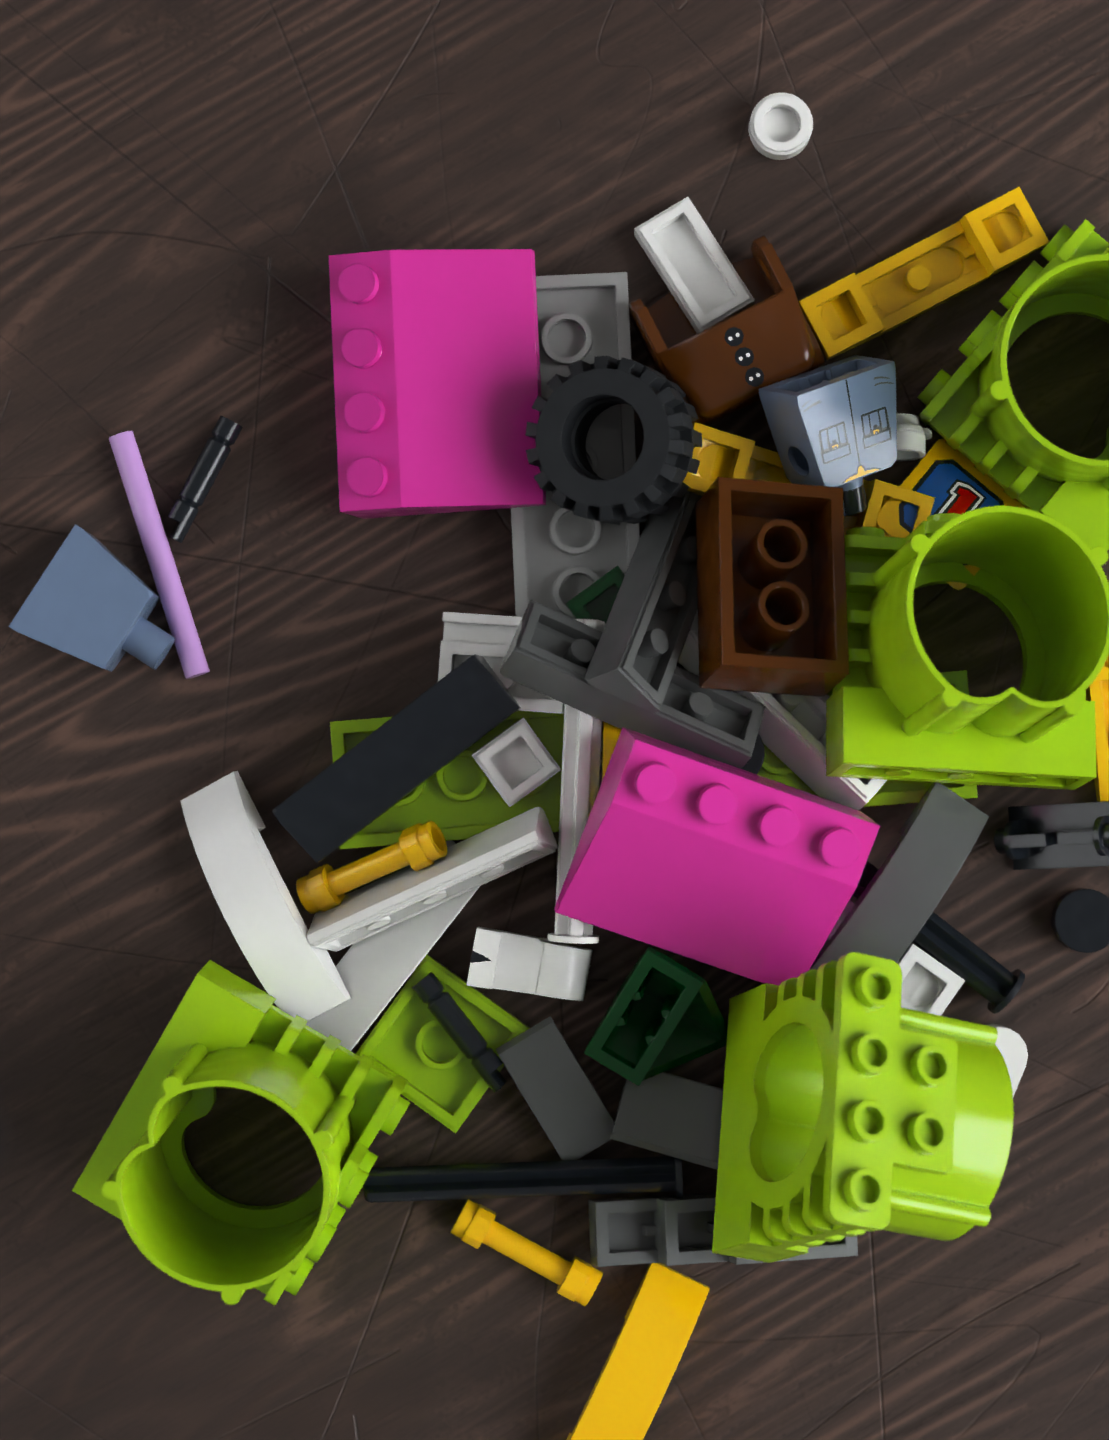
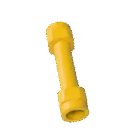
(416, 847)
(575, 1279)

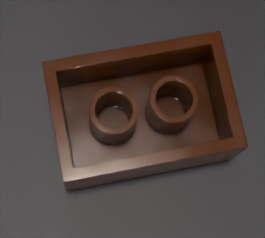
(771, 587)

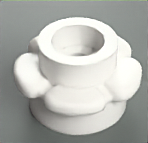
(911, 438)

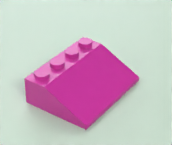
(435, 380)
(714, 861)

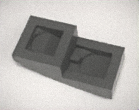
(557, 1090)

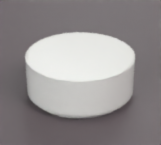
(780, 126)

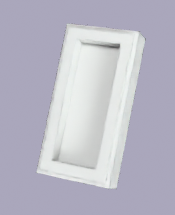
(693, 265)

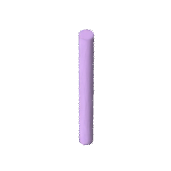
(159, 554)

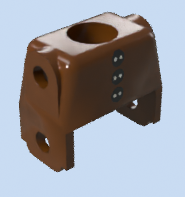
(738, 355)

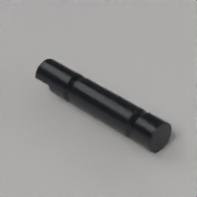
(203, 476)
(461, 1030)

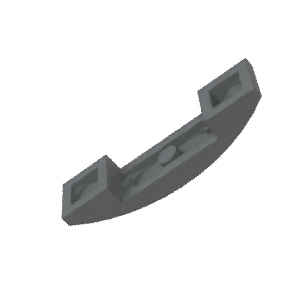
(910, 879)

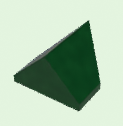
(657, 1020)

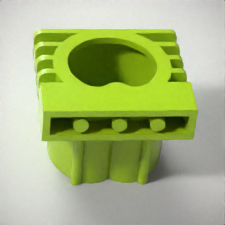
(980, 412)
(903, 717)
(238, 1039)
(854, 1115)

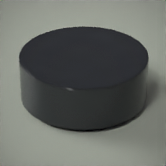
(1082, 920)

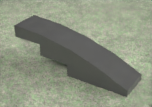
(671, 1233)

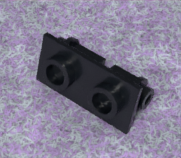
(1056, 835)

